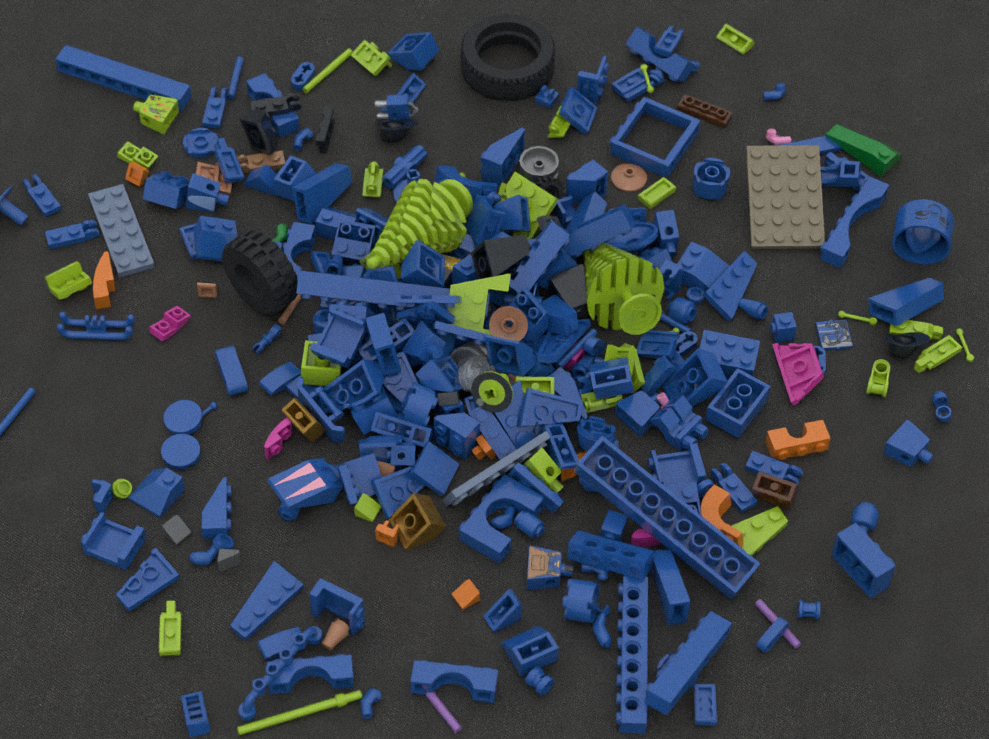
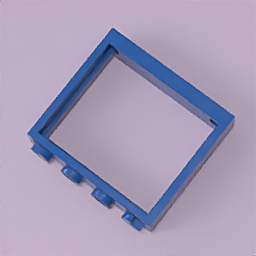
(644, 159)

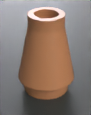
(336, 633)

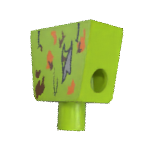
(157, 112)

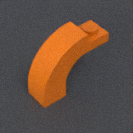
(713, 506)

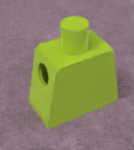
(544, 468)

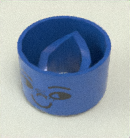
(923, 232)

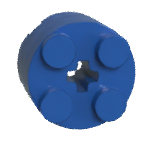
(710, 179)
(418, 404)
(581, 601)

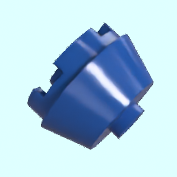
(591, 430)

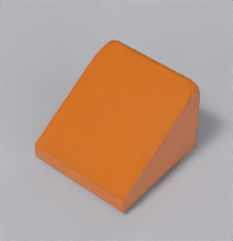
(466, 594)

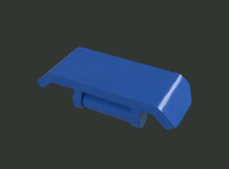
(335, 433)

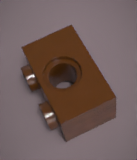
(774, 490)

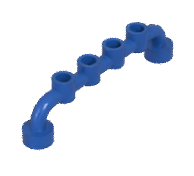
(312, 635)

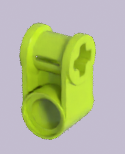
(878, 380)

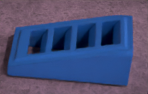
(199, 725)

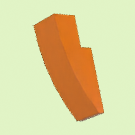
(103, 282)

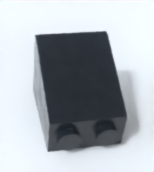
(499, 255)
(570, 288)

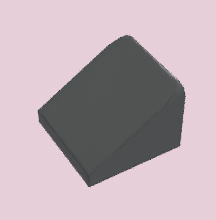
(448, 398)
(176, 530)
(228, 558)

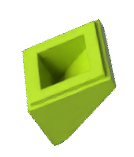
(367, 508)

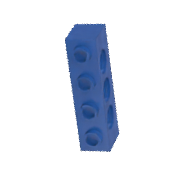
(610, 555)

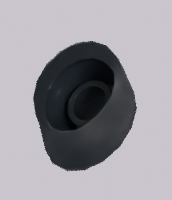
(394, 130)
(905, 344)

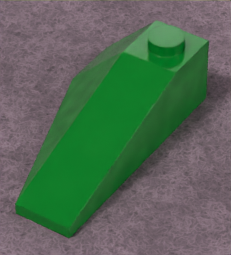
(870, 152)

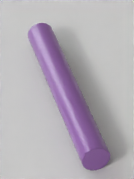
(772, 618)
(443, 711)

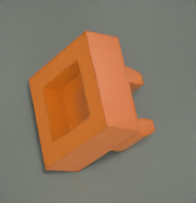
(136, 174)
(483, 449)
(387, 535)

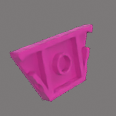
(799, 369)

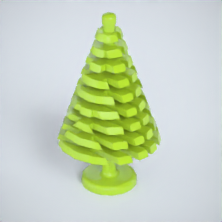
(426, 215)
(622, 289)

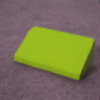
(735, 39)
(543, 384)

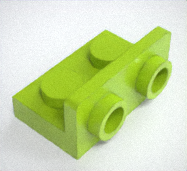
(371, 58)

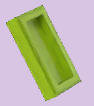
(656, 193)

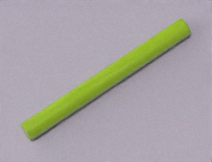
(327, 70)

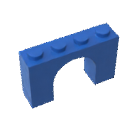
(504, 493)

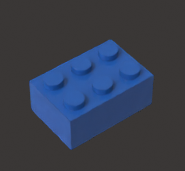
(731, 351)
(738, 403)
(863, 560)

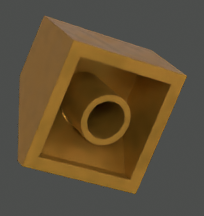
(417, 521)

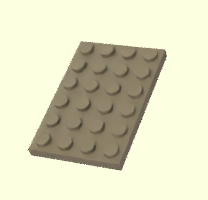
(785, 197)

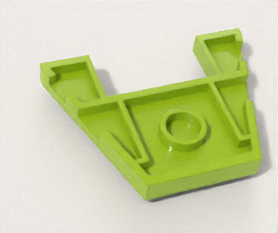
(474, 294)

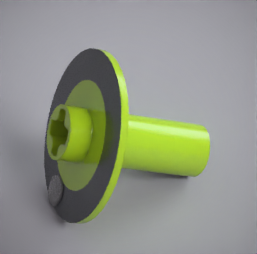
(492, 391)

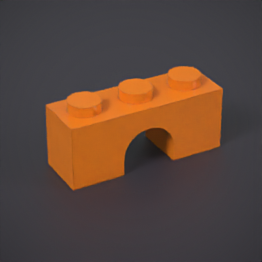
(783, 445)

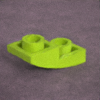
(131, 153)

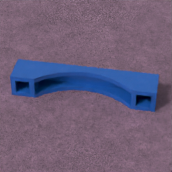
(869, 198)

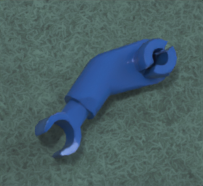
(599, 627)

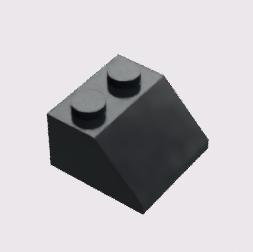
(259, 131)

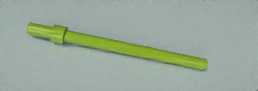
(339, 700)

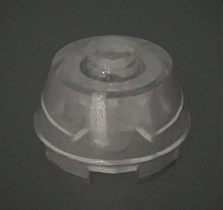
(471, 369)

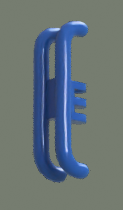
(96, 328)

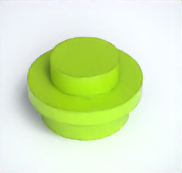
(122, 488)

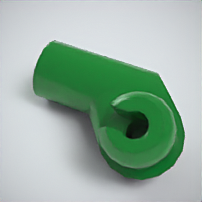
(282, 231)

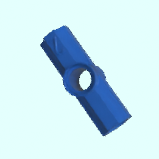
(403, 165)

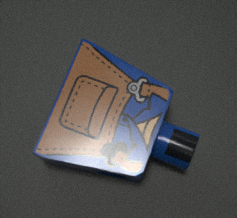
(545, 568)

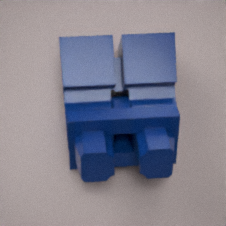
(679, 423)

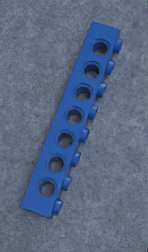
(635, 720)

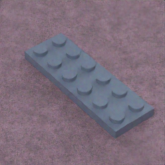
(121, 230)
(497, 469)

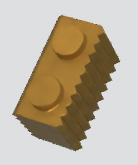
(303, 420)

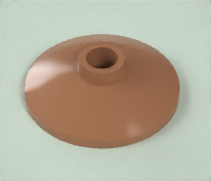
(628, 177)
(498, 323)

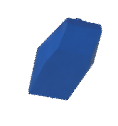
(385, 274)

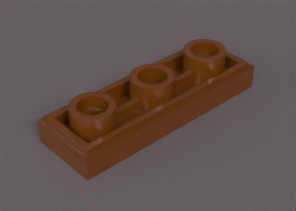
(704, 111)

